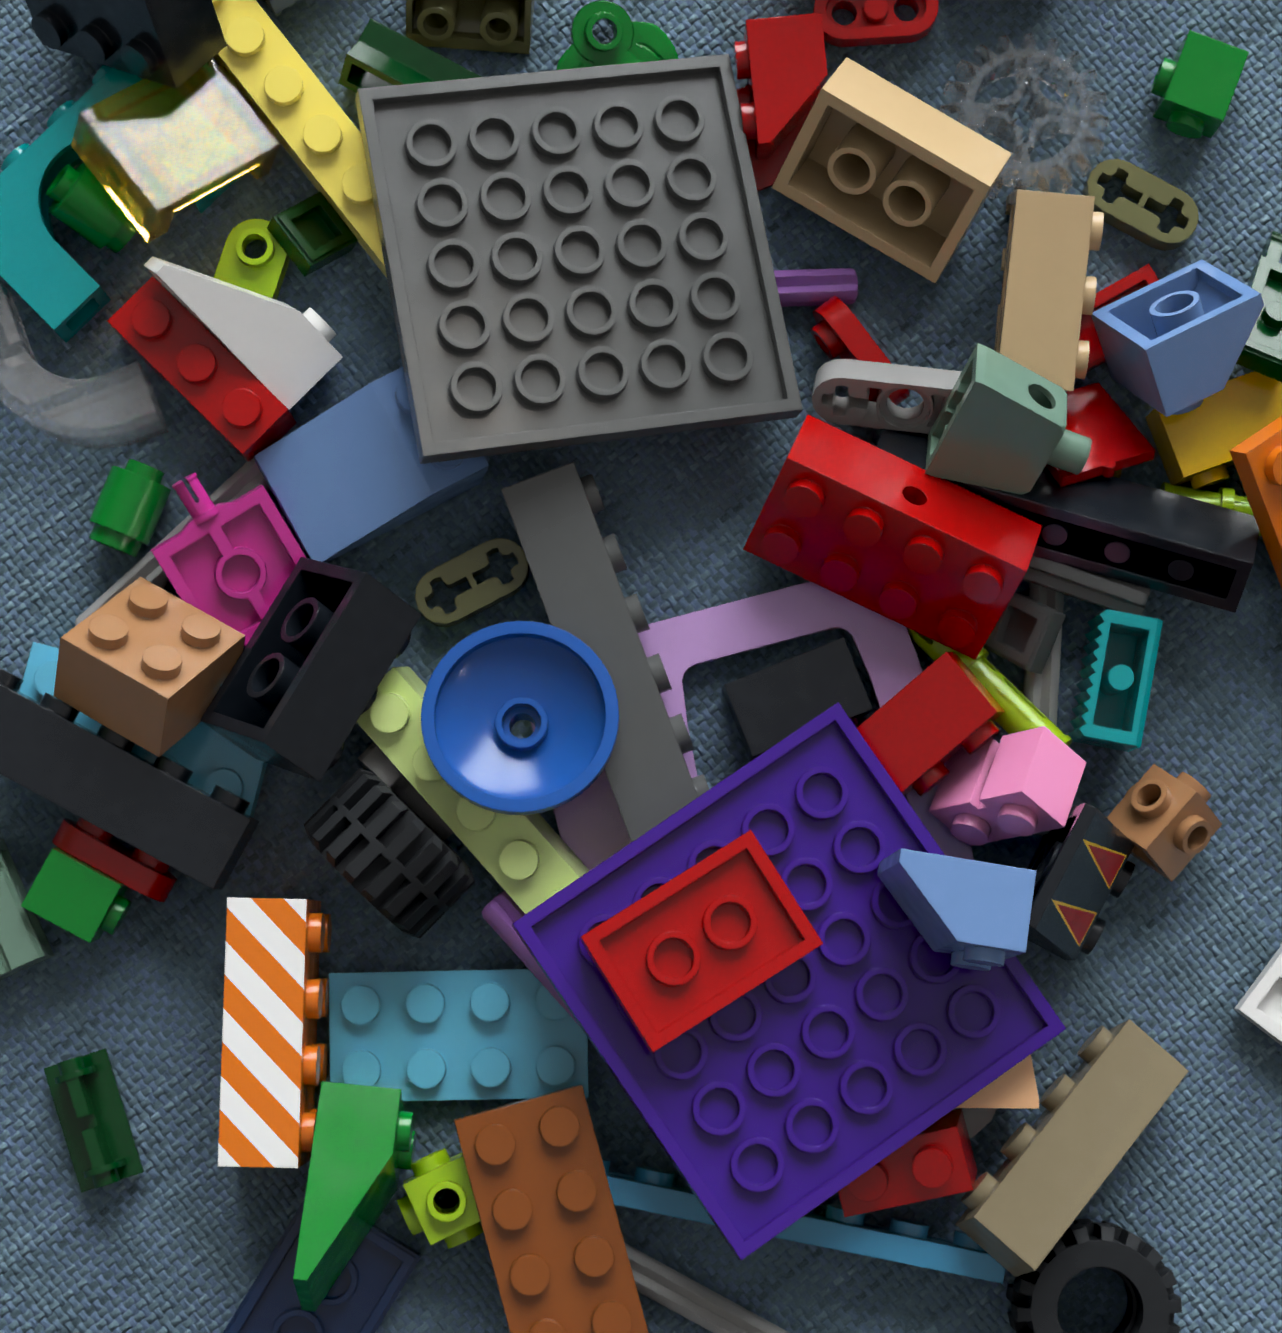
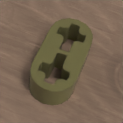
(1148, 192)
(464, 569)

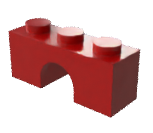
(201, 370)

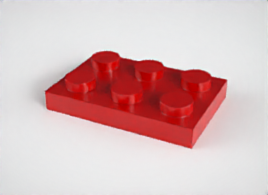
(700, 941)

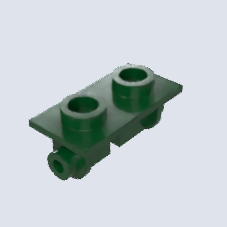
(93, 1120)

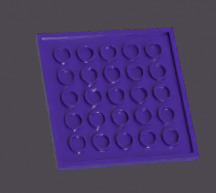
(835, 1052)

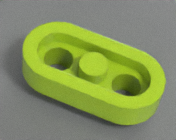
(258, 275)

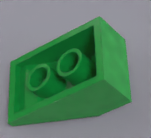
(352, 1176)

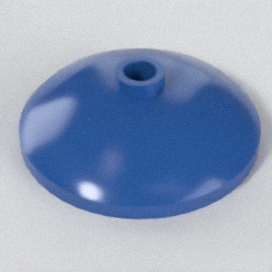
(513, 676)

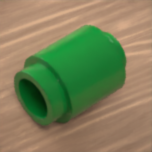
(89, 209)
(129, 507)

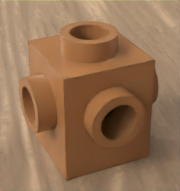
(1166, 820)

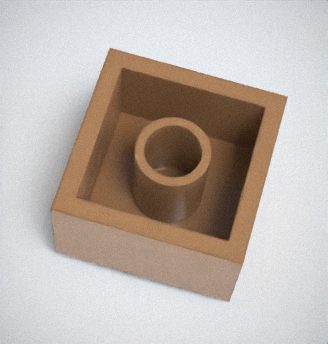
(146, 665)

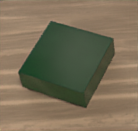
(312, 234)

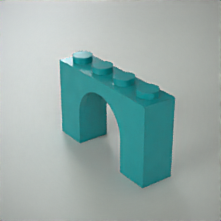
(28, 248)

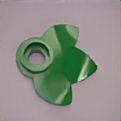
(630, 42)

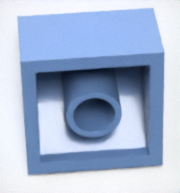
(1178, 336)
(963, 905)

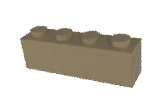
(1070, 1147)

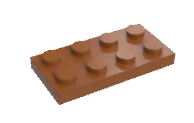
(550, 1217)

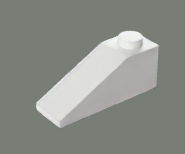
(266, 335)

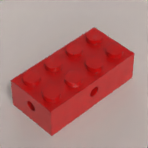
(893, 537)

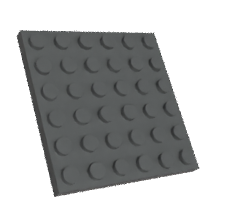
(575, 256)

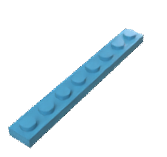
(902, 1242)

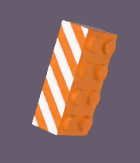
(272, 1031)

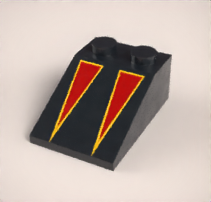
(1073, 880)

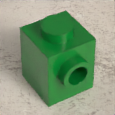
(1197, 85)
(77, 897)

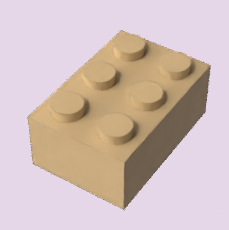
(890, 169)

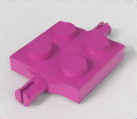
(229, 555)

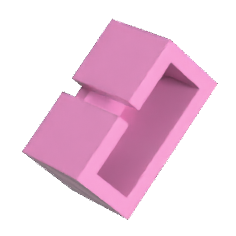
(1009, 788)

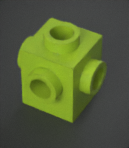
(420, 1209)

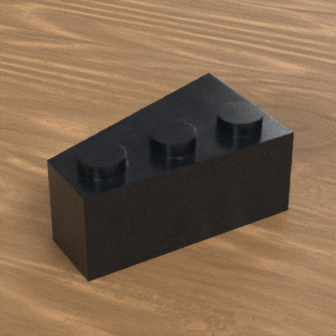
(141, 37)

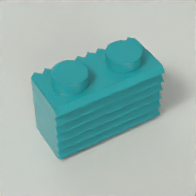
(1116, 680)

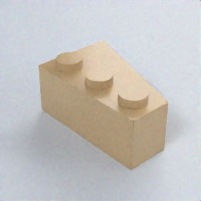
(1048, 283)

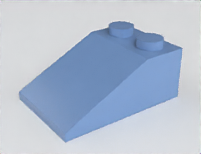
(359, 471)

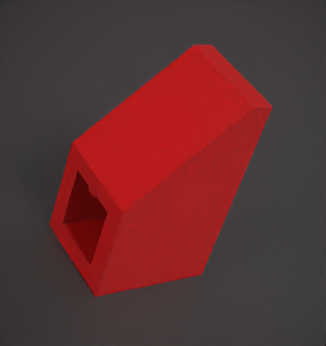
(784, 74)

